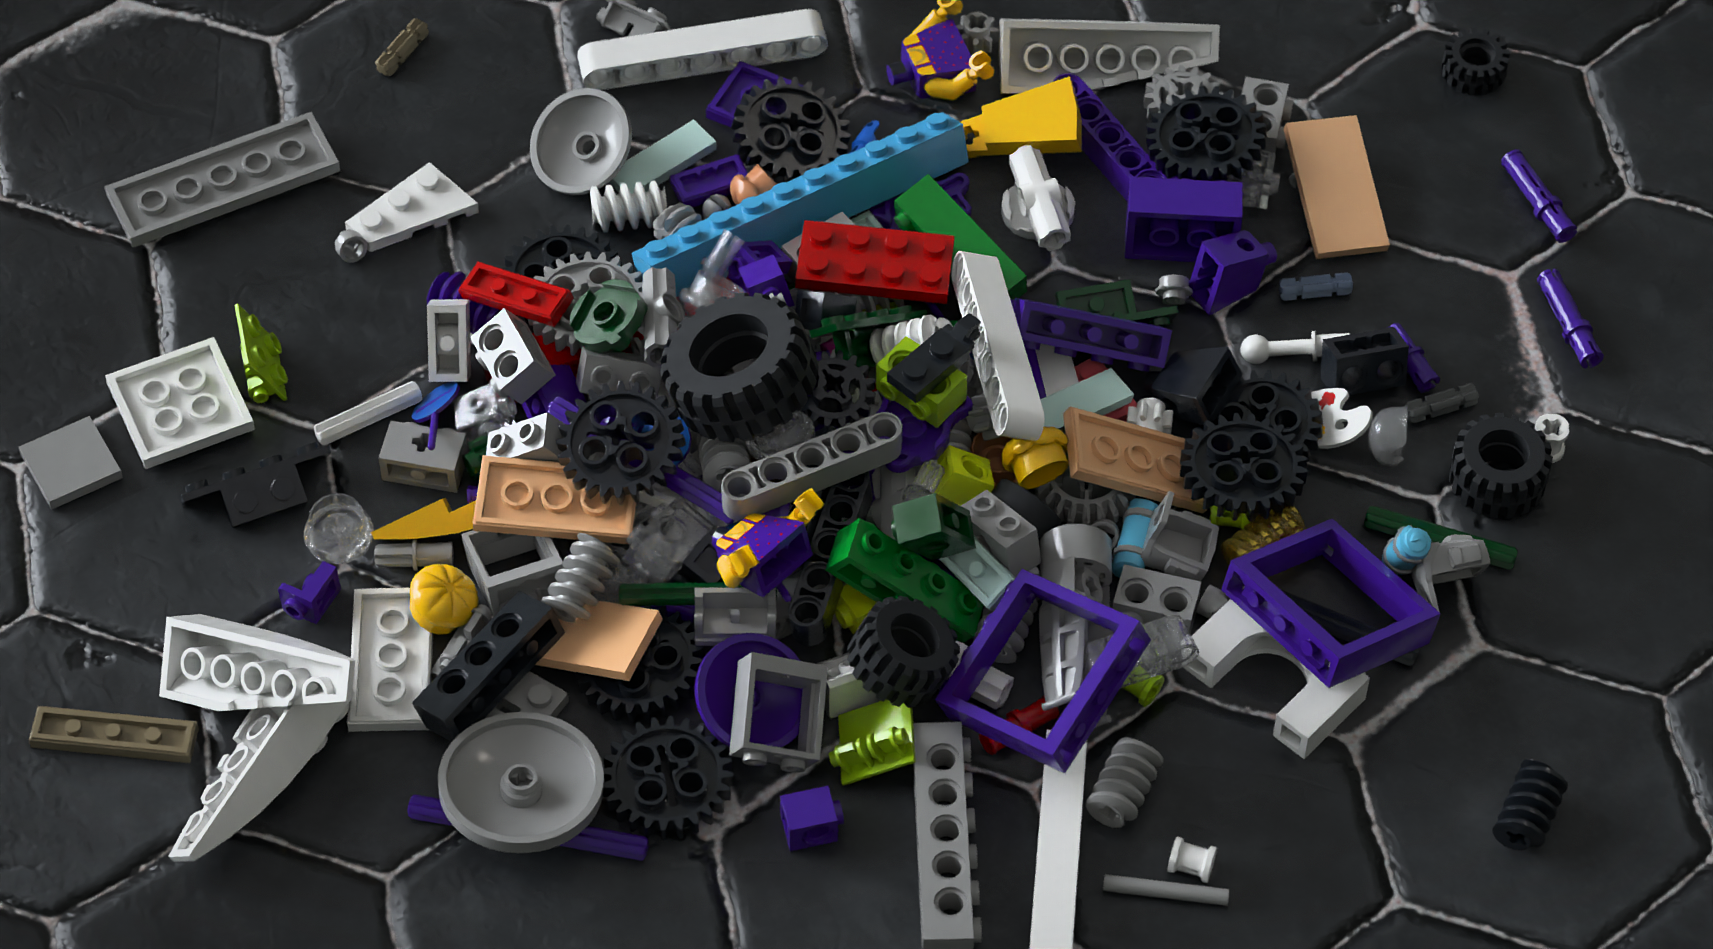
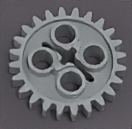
(579, 278)

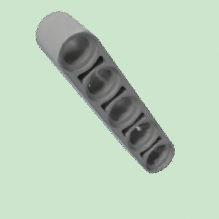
(822, 451)

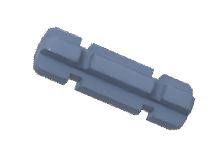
(1315, 286)

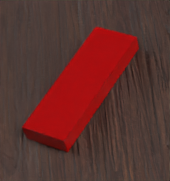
(516, 293)

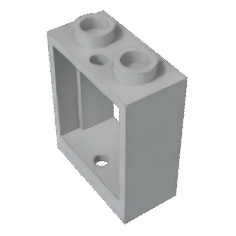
(531, 579)
(785, 672)

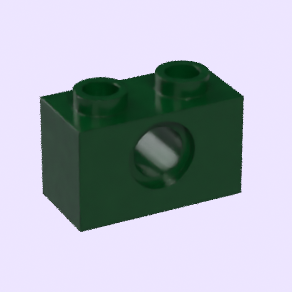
(933, 526)

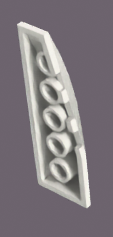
(1098, 51)
(248, 667)
(268, 756)

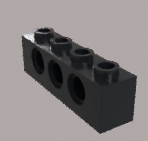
(489, 666)

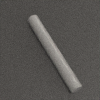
(1166, 890)

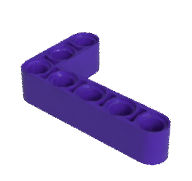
(1109, 142)

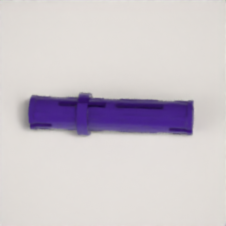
(1546, 206)
(1576, 328)

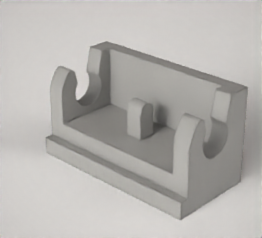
(732, 612)

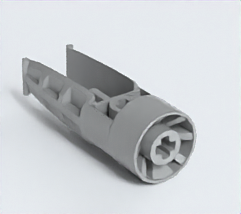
(1082, 562)

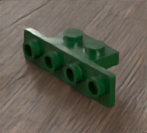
(1113, 300)
(853, 331)

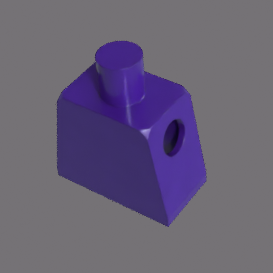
(1229, 269)

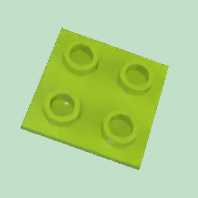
(260, 358)
(873, 741)

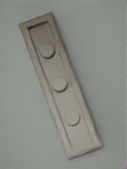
(113, 734)

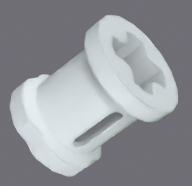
(1549, 424)
(1192, 859)

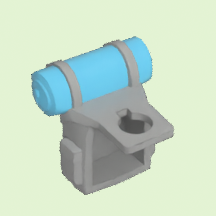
(1165, 540)
(1434, 562)

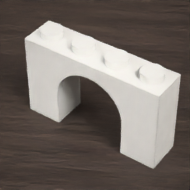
(1311, 714)

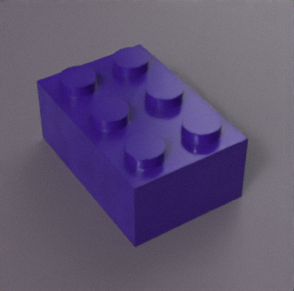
(1176, 215)

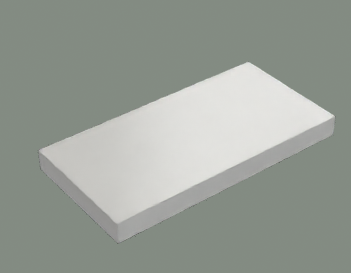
(390, 661)

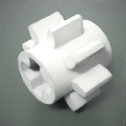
(1151, 414)

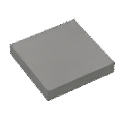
(70, 462)

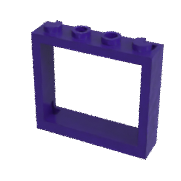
(1300, 632)
(1089, 700)

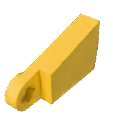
(1038, 117)

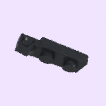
(935, 359)

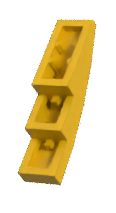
(429, 521)

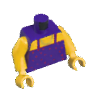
(938, 58)
(765, 547)

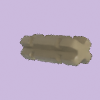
(401, 47)

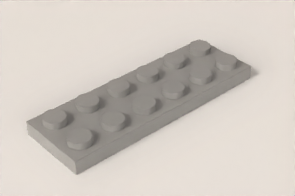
(222, 179)

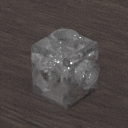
(1259, 182)
(483, 412)

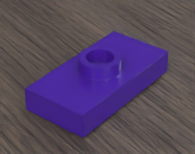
(699, 183)

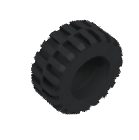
(754, 397)

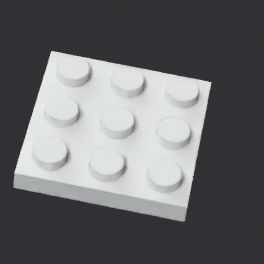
(179, 402)

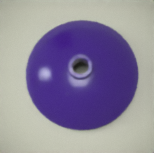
(775, 706)

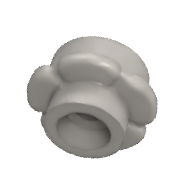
(1173, 289)

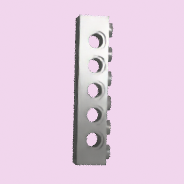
(945, 746)

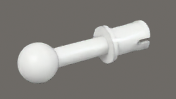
(1257, 348)

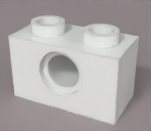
(449, 340)

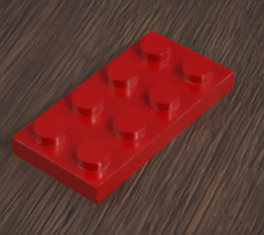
(875, 262)

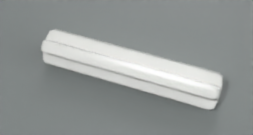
(368, 413)

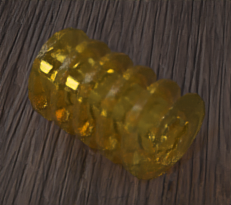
(1263, 532)

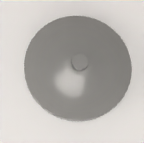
(520, 782)

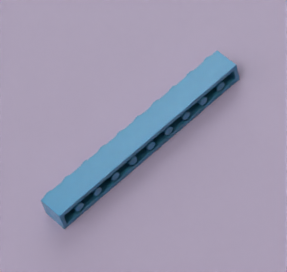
(845, 185)

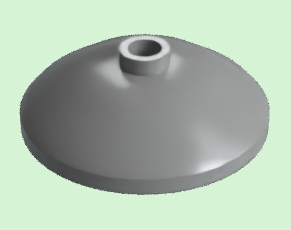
(567, 133)

